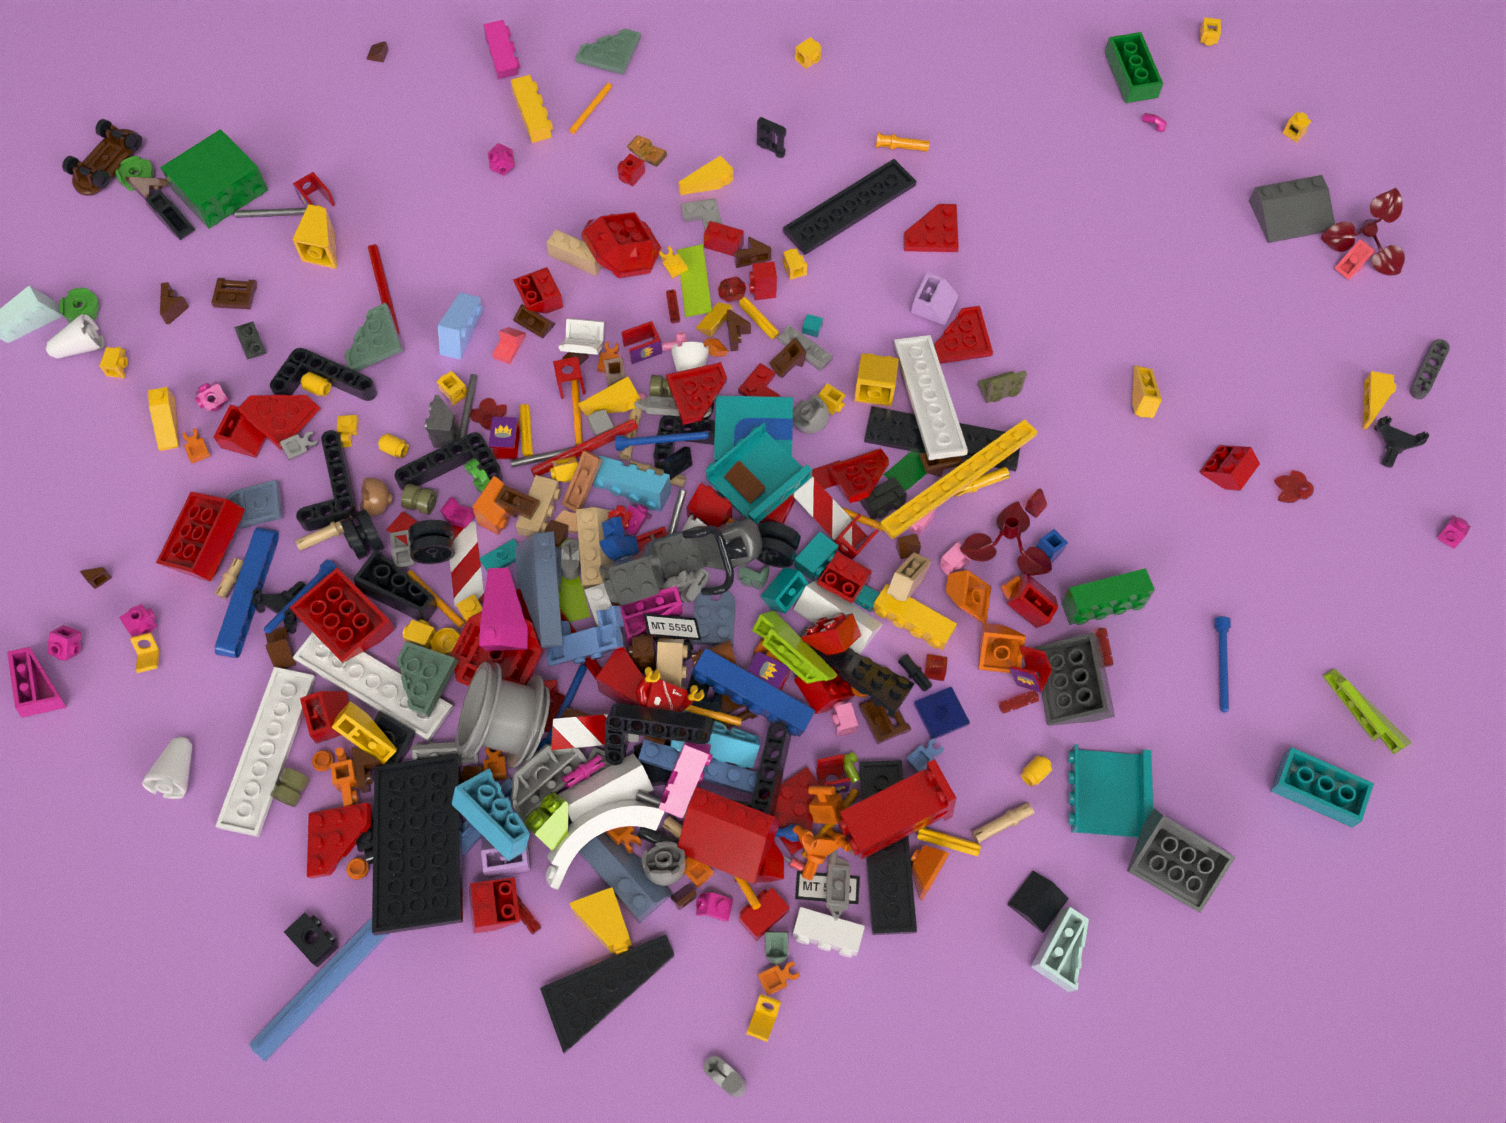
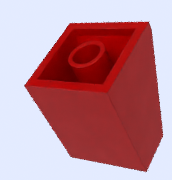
(619, 678)

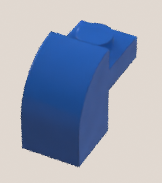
(615, 543)
(1052, 544)

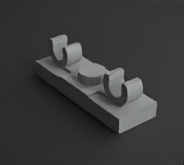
(815, 355)
(440, 749)

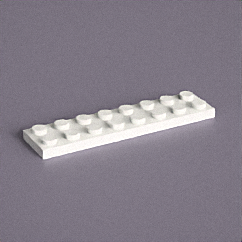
(930, 398)
(371, 684)
(265, 752)

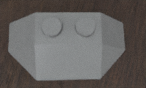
(542, 777)

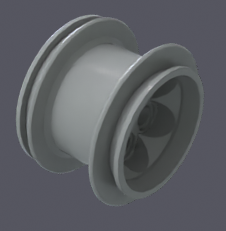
(502, 715)

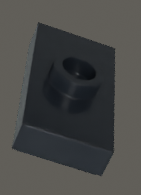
(677, 462)

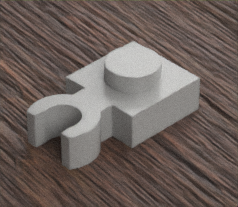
(296, 446)
(681, 581)

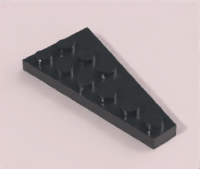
(869, 678)
(590, 995)

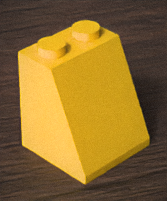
(316, 238)
(876, 379)
(603, 919)

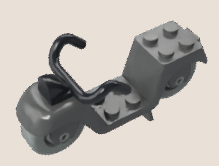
(698, 547)

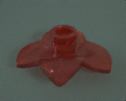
(485, 412)
(1292, 487)

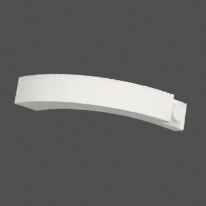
(594, 823)

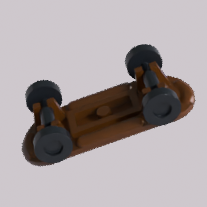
(101, 164)

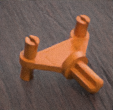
(819, 847)

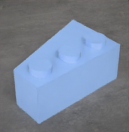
(458, 325)

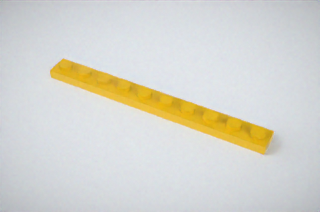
(958, 479)

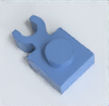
(920, 757)

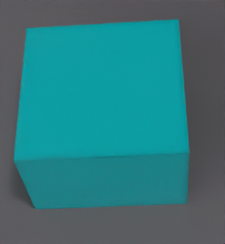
(812, 325)
(867, 598)

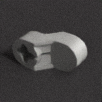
(570, 559)
(717, 1069)

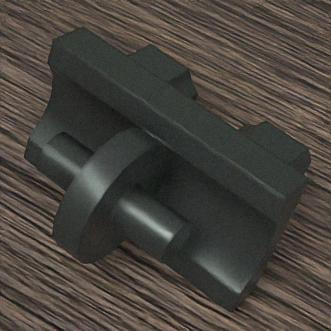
(250, 340)

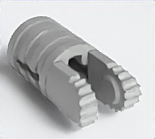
(694, 588)

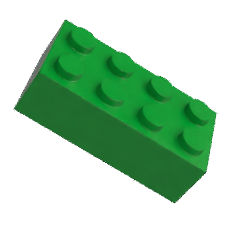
(1133, 67)
(1107, 597)

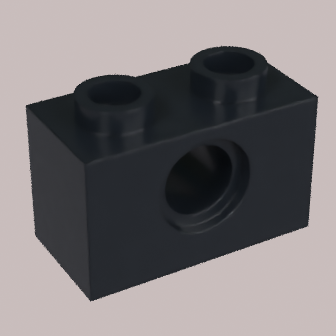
(301, 931)

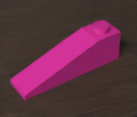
(502, 616)

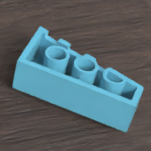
(633, 483)
(730, 745)
(491, 814)

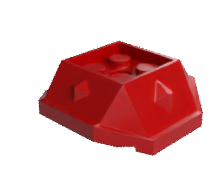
(622, 244)
(515, 664)

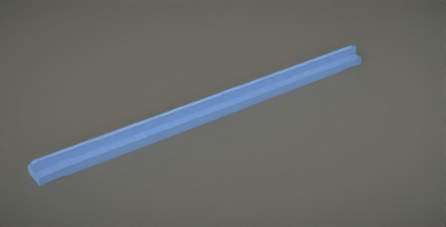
(337, 970)

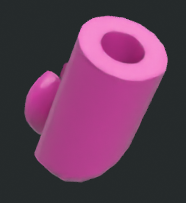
(1152, 118)

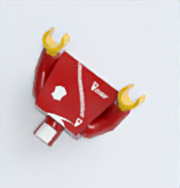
(660, 694)

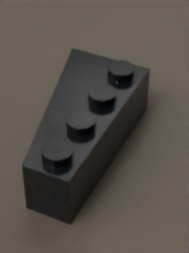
(394, 587)

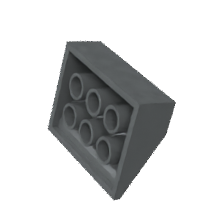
(1293, 208)
(1078, 682)
(1178, 860)

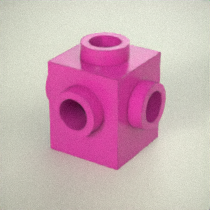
(501, 159)
(210, 389)
(139, 620)
(64, 642)

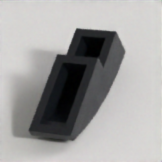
(169, 215)

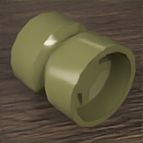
(659, 386)
(415, 498)
(289, 789)

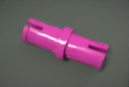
(583, 771)

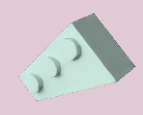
(27, 313)
(1062, 950)

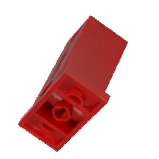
(898, 811)

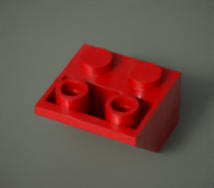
(539, 291)
(238, 434)
(1230, 466)
(709, 507)
(845, 578)
(1033, 601)
(833, 634)
(824, 694)
(321, 711)
(493, 904)

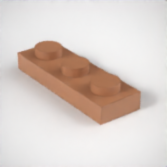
(582, 481)

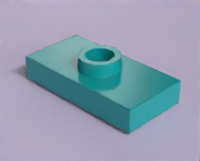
(501, 556)

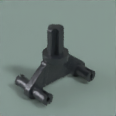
(1397, 440)
(277, 602)

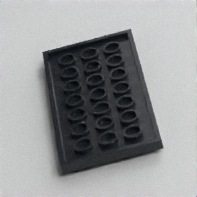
(416, 846)

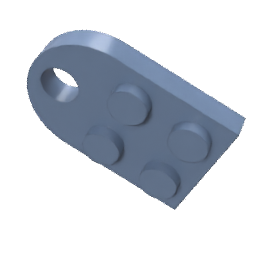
(260, 503)
(715, 619)

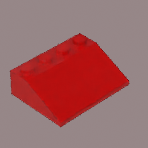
(201, 535)
(342, 616)
(727, 835)

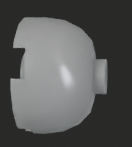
(811, 415)
(664, 863)

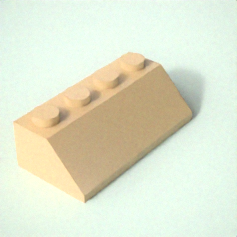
(589, 534)

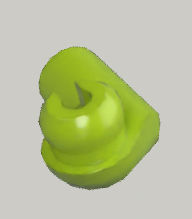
(849, 767)

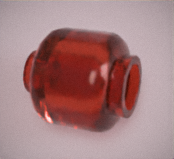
(732, 289)

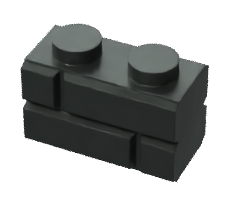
(884, 498)

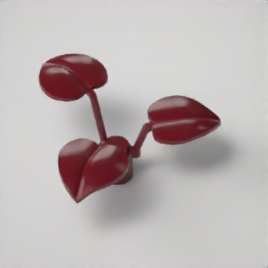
(1386, 207)
(1012, 523)

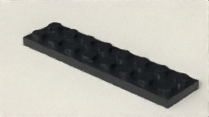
(849, 206)
(902, 432)
(890, 868)

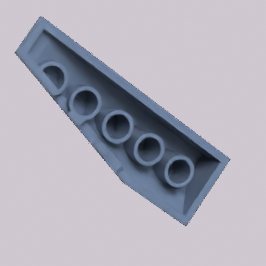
(540, 586)
(625, 875)

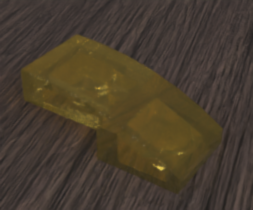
(646, 151)

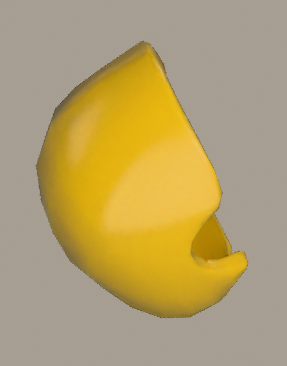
(444, 640)

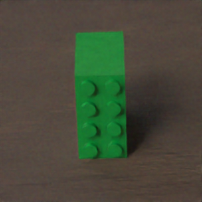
(214, 178)

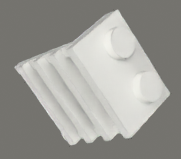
(583, 336)

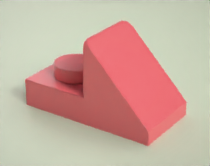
(1355, 259)
(508, 345)

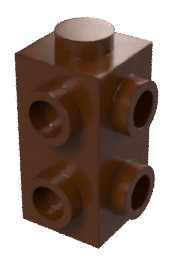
(643, 652)

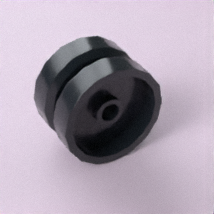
(361, 534)
(431, 542)
(778, 544)

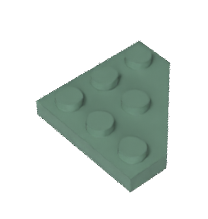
(610, 52)
(374, 340)
(424, 676)

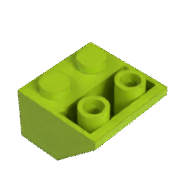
(549, 820)

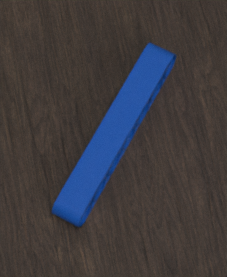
(241, 608)

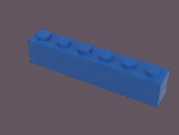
(752, 692)

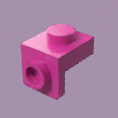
(457, 514)
(639, 515)
(1454, 531)
(714, 906)

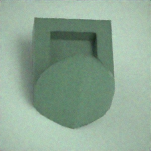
(751, 578)
(777, 946)

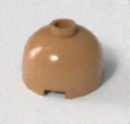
(374, 496)

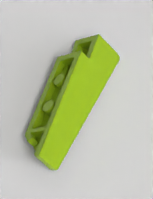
(790, 649)
(1366, 713)

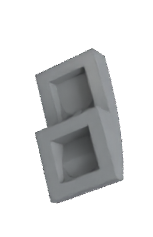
(400, 550)

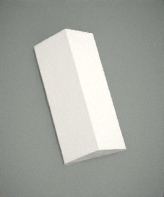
(819, 603)
(607, 786)

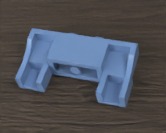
(589, 642)

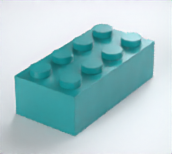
(1322, 787)

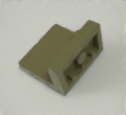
(1002, 386)

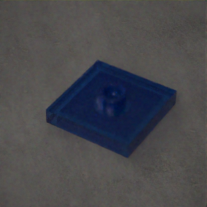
(941, 713)

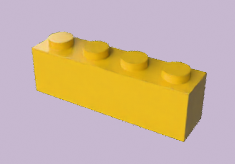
(531, 108)
(915, 618)

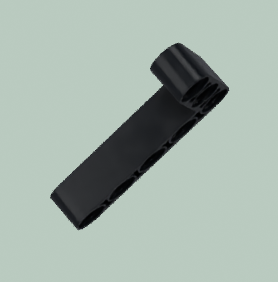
(327, 368)
(664, 451)
(450, 462)
(341, 500)
(651, 722)
(770, 764)

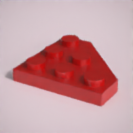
(934, 231)
(964, 338)
(696, 390)
(278, 415)
(859, 474)
(793, 805)
(333, 836)

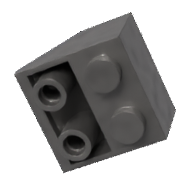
(441, 424)

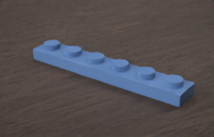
(717, 772)

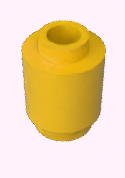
(315, 384)
(393, 445)
(1036, 770)

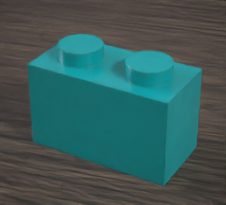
(816, 556)
(784, 590)

